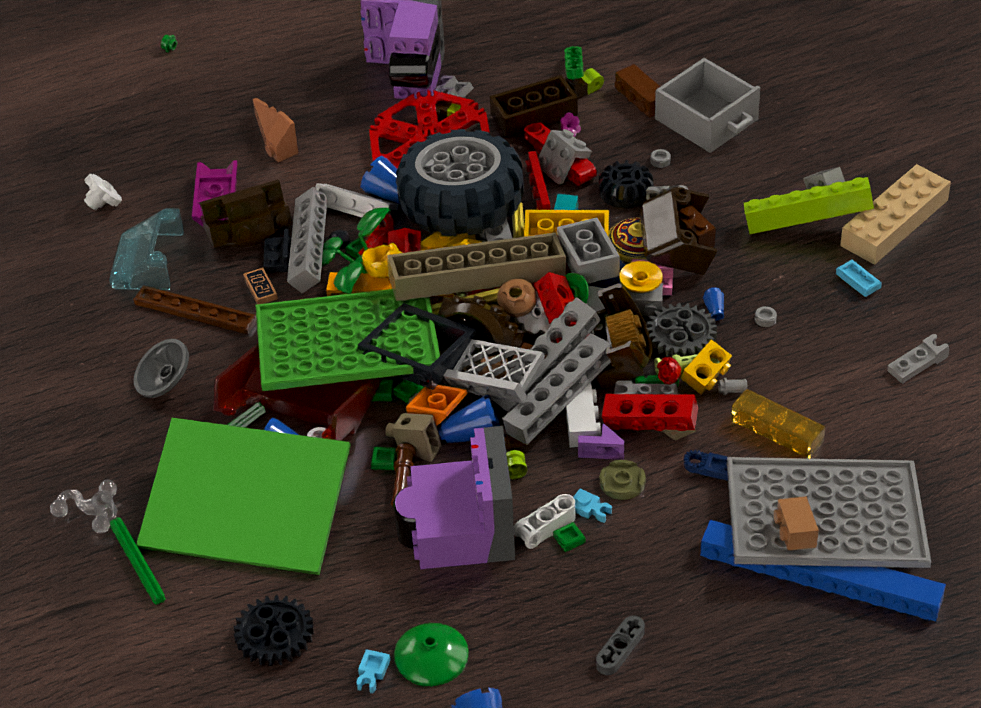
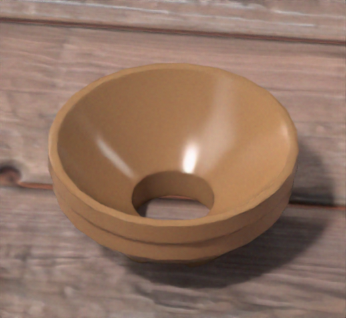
(517, 306)

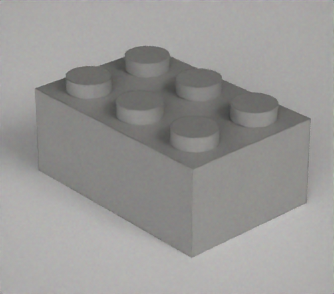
(589, 250)

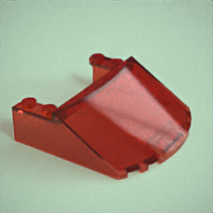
(332, 405)

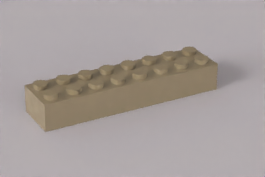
(474, 266)

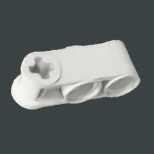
(545, 520)

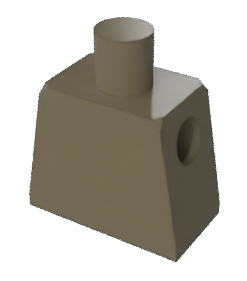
(418, 431)

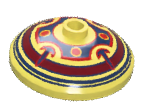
(628, 239)

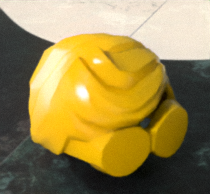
(376, 260)

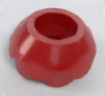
(669, 370)

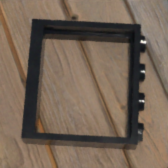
(446, 330)

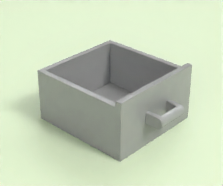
(707, 104)

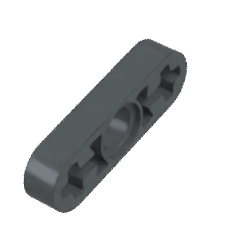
(620, 655)

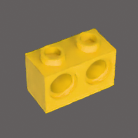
(703, 365)

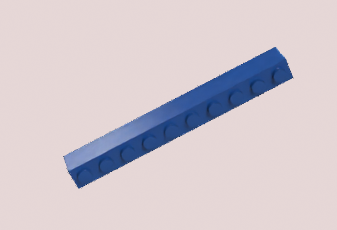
(868, 584)

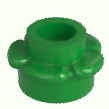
(169, 43)

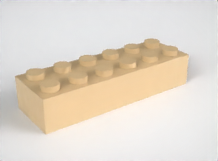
(895, 214)

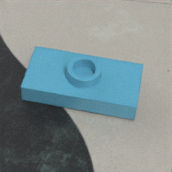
(858, 278)

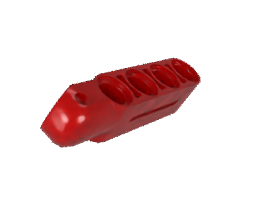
(581, 169)

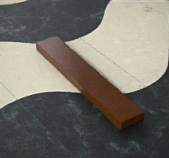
(195, 309)

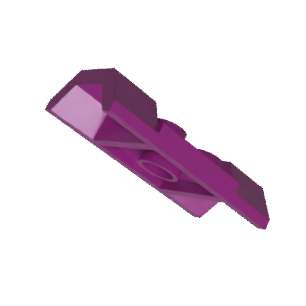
(212, 184)

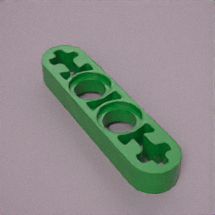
(574, 62)

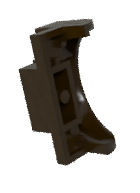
(246, 214)
(488, 320)

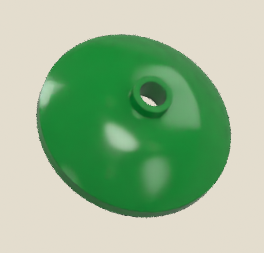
(431, 663)

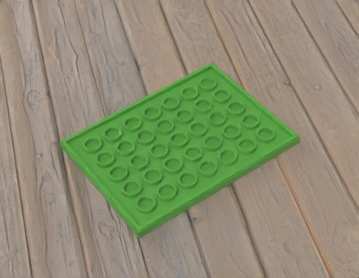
(319, 339)
(244, 496)

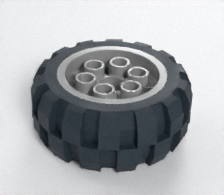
(460, 182)

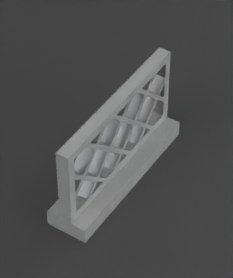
(487, 384)

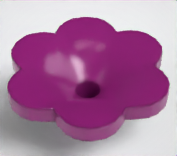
(570, 123)

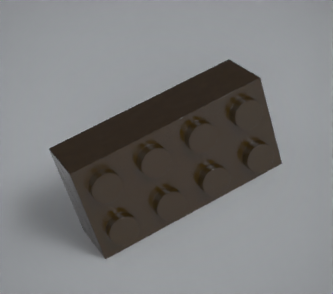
(533, 103)

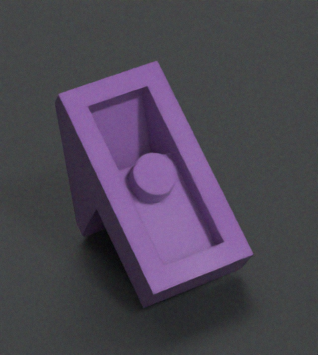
(605, 447)

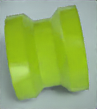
(516, 464)

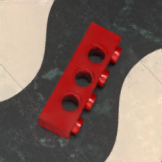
(554, 296)
(634, 411)

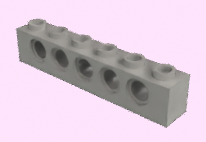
(307, 240)
(571, 337)
(557, 389)

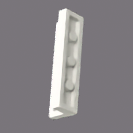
(352, 202)

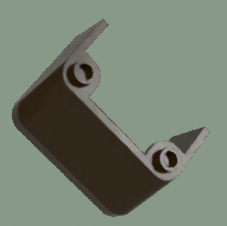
(665, 241)

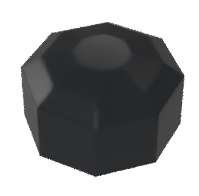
(343, 235)

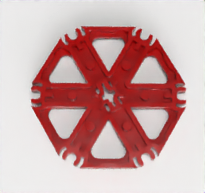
(427, 122)

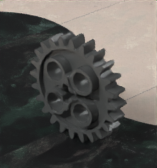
(681, 330)

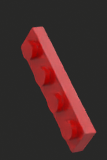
(536, 179)

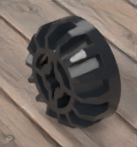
(628, 188)

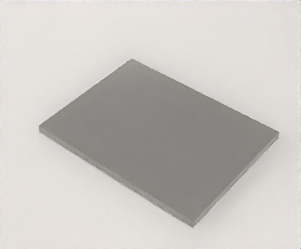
(863, 511)

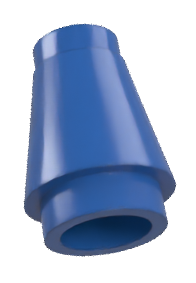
(714, 302)

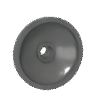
(161, 368)

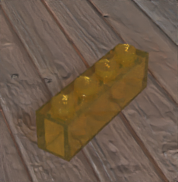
(778, 423)

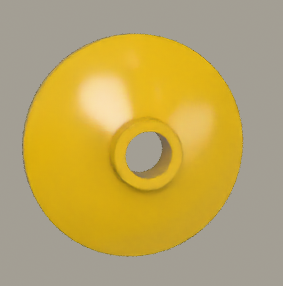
(641, 276)

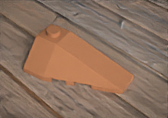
(276, 130)

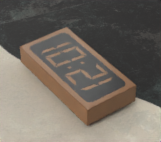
(260, 286)

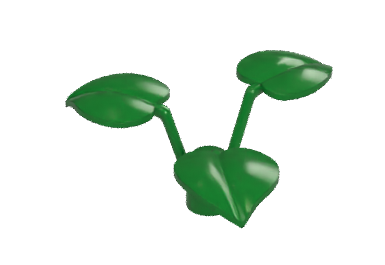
(348, 275)

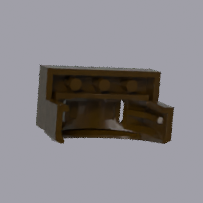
(626, 359)

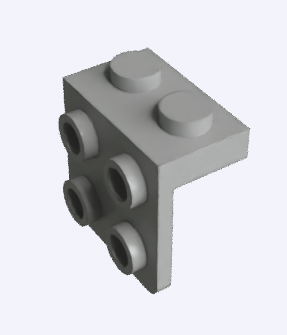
(560, 153)

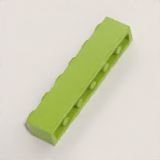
(808, 205)

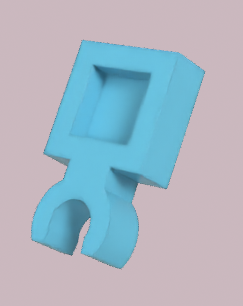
(589, 504)
(372, 667)

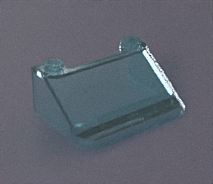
(135, 258)

